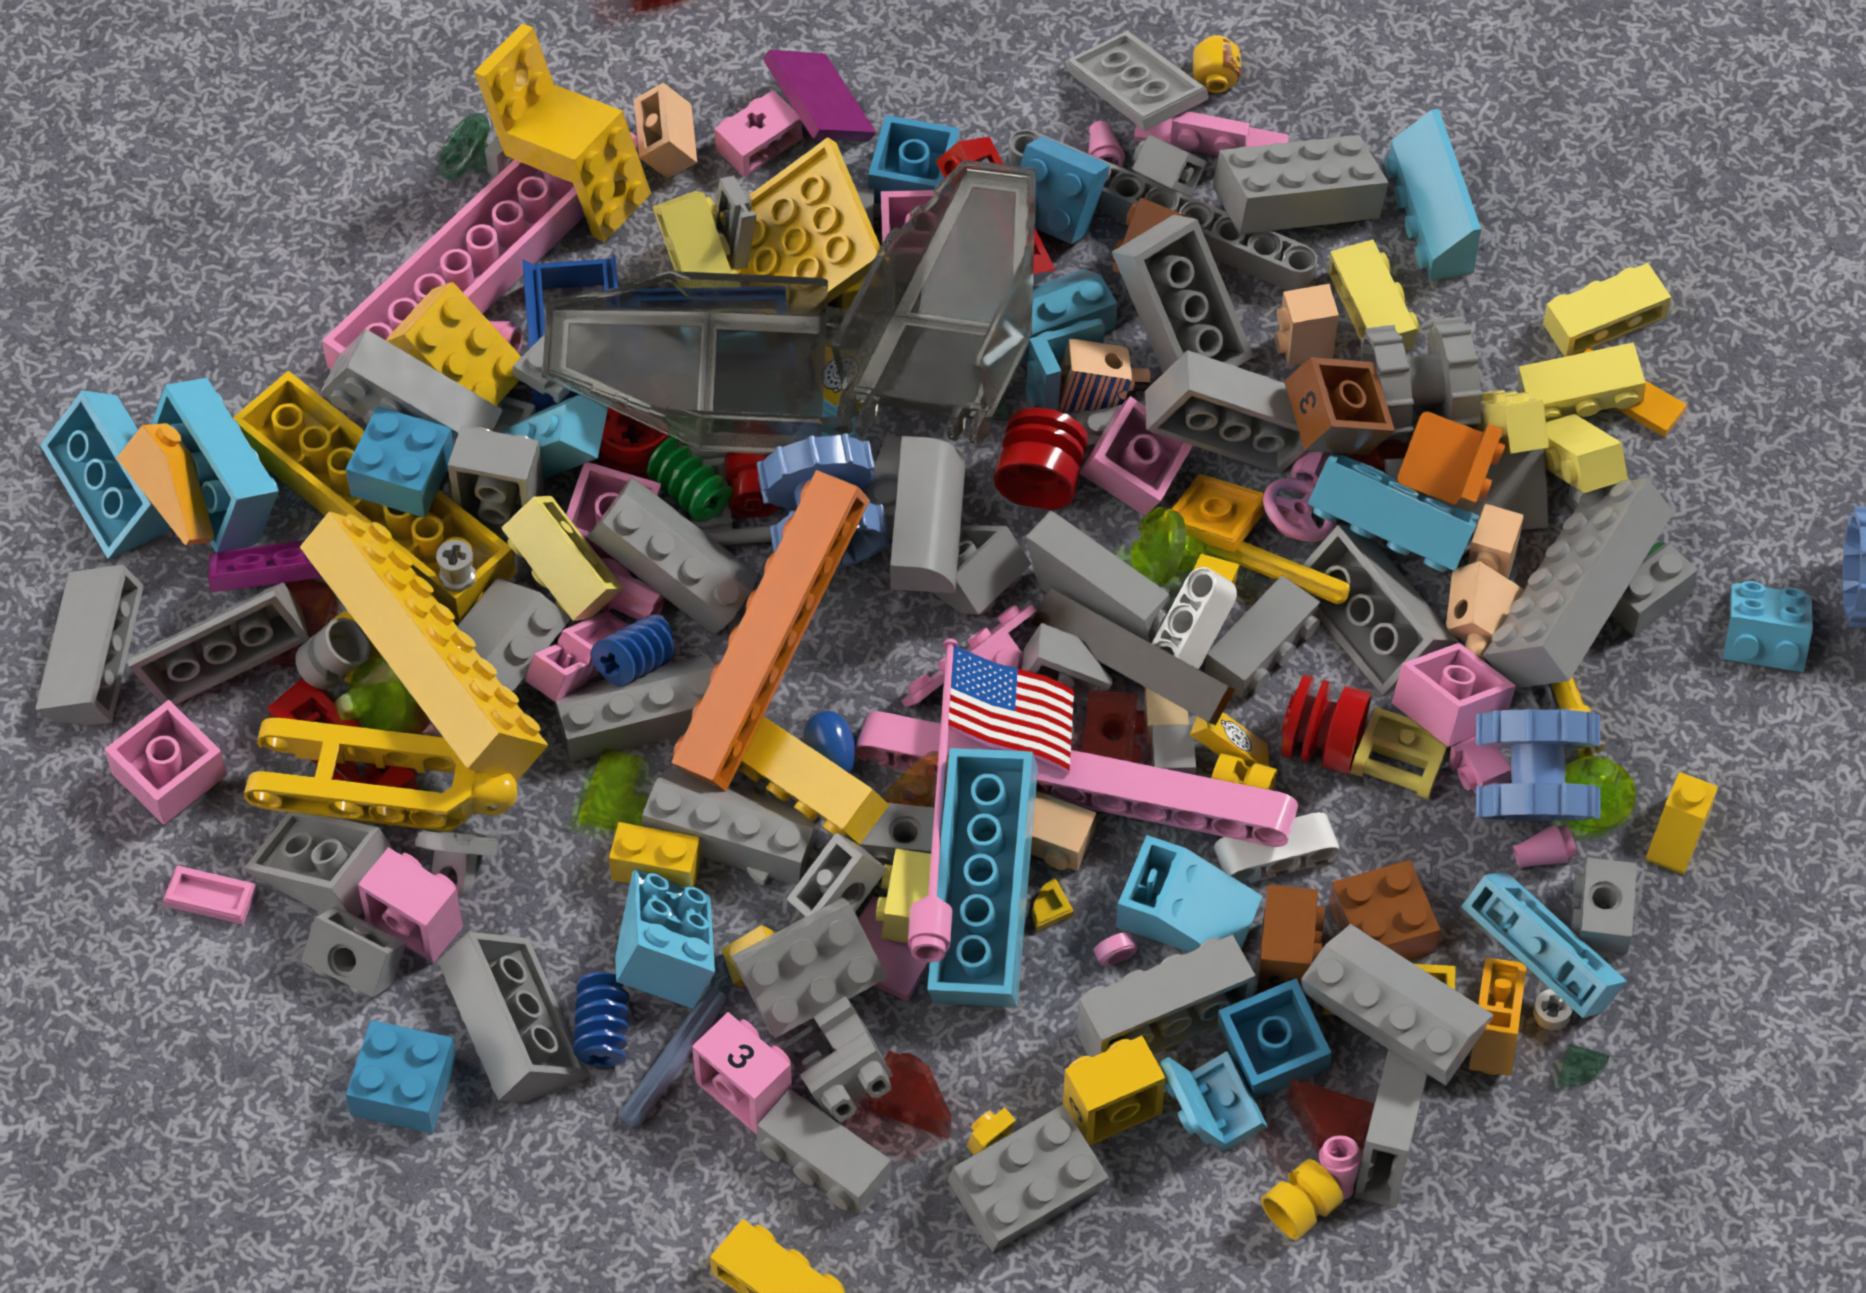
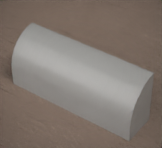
(927, 516)
(90, 646)

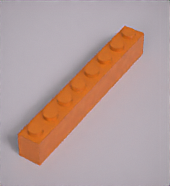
(770, 630)

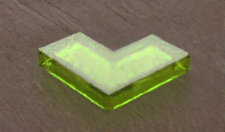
(610, 792)

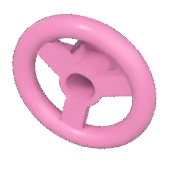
(1294, 516)

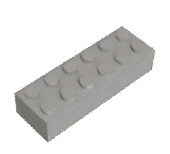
(1578, 583)

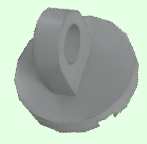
(457, 852)

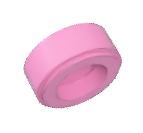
(1115, 949)

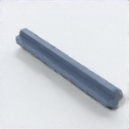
(673, 1057)

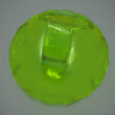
(1164, 546)
(377, 698)
(1616, 791)

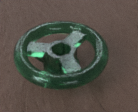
(467, 149)

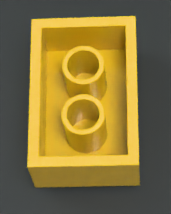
(459, 343)

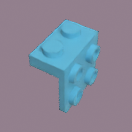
(1046, 356)
(1769, 626)
(1214, 1101)

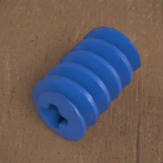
(634, 650)
(600, 1020)

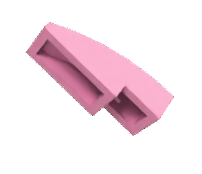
(568, 663)

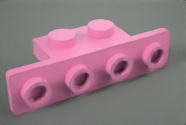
(1209, 134)
(992, 645)

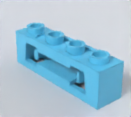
(1544, 944)

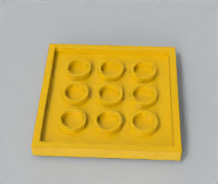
(812, 223)

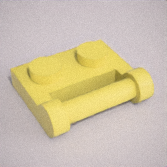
(1404, 741)

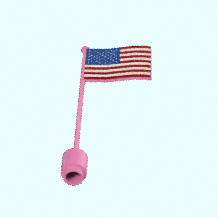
(1003, 711)

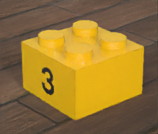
(1114, 1089)

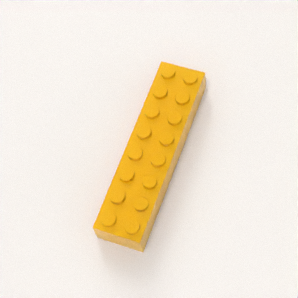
(308, 449)
(424, 646)

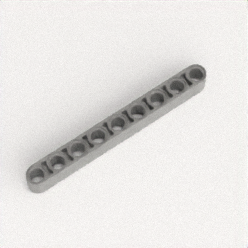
(1258, 253)

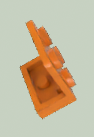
(1450, 461)

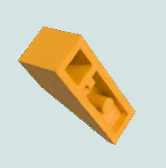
(169, 480)
(1502, 996)

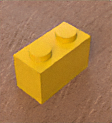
(655, 851)

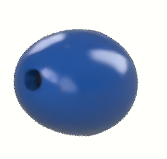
(832, 738)

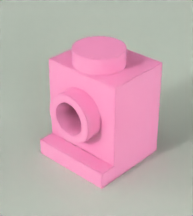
(1478, 765)

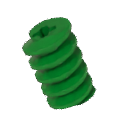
(688, 480)

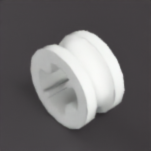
(1542, 1018)

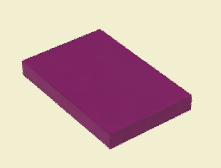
(819, 95)
(259, 566)

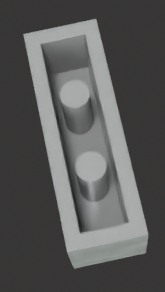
(1263, 637)
(823, 1152)

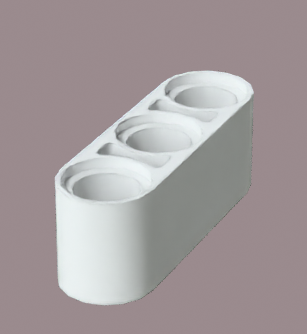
(1196, 616)
(1308, 843)

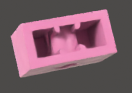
(758, 133)

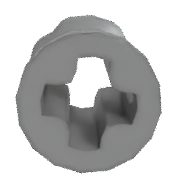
(451, 564)

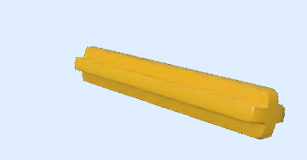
(1276, 566)

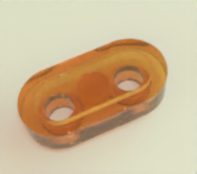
(919, 780)

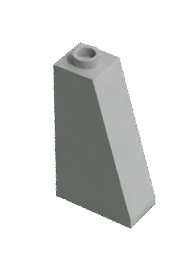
(1095, 577)
(1390, 1131)

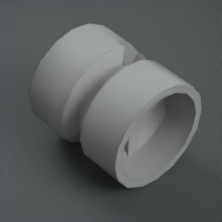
(333, 653)

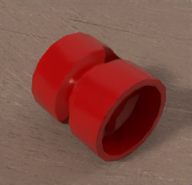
(742, 476)

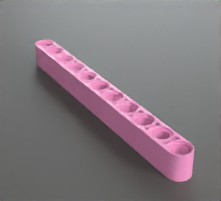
(1108, 784)

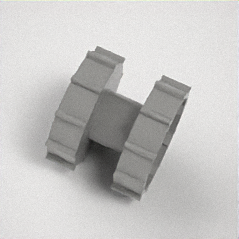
(1442, 378)

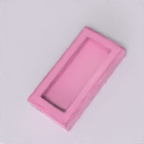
(209, 894)

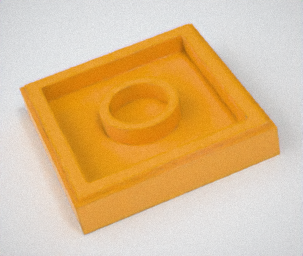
(1219, 511)

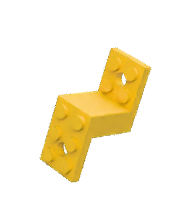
(562, 132)

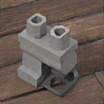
(850, 1070)

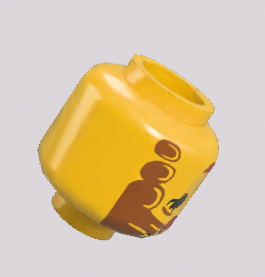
(1217, 62)

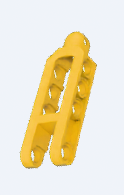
(332, 744)

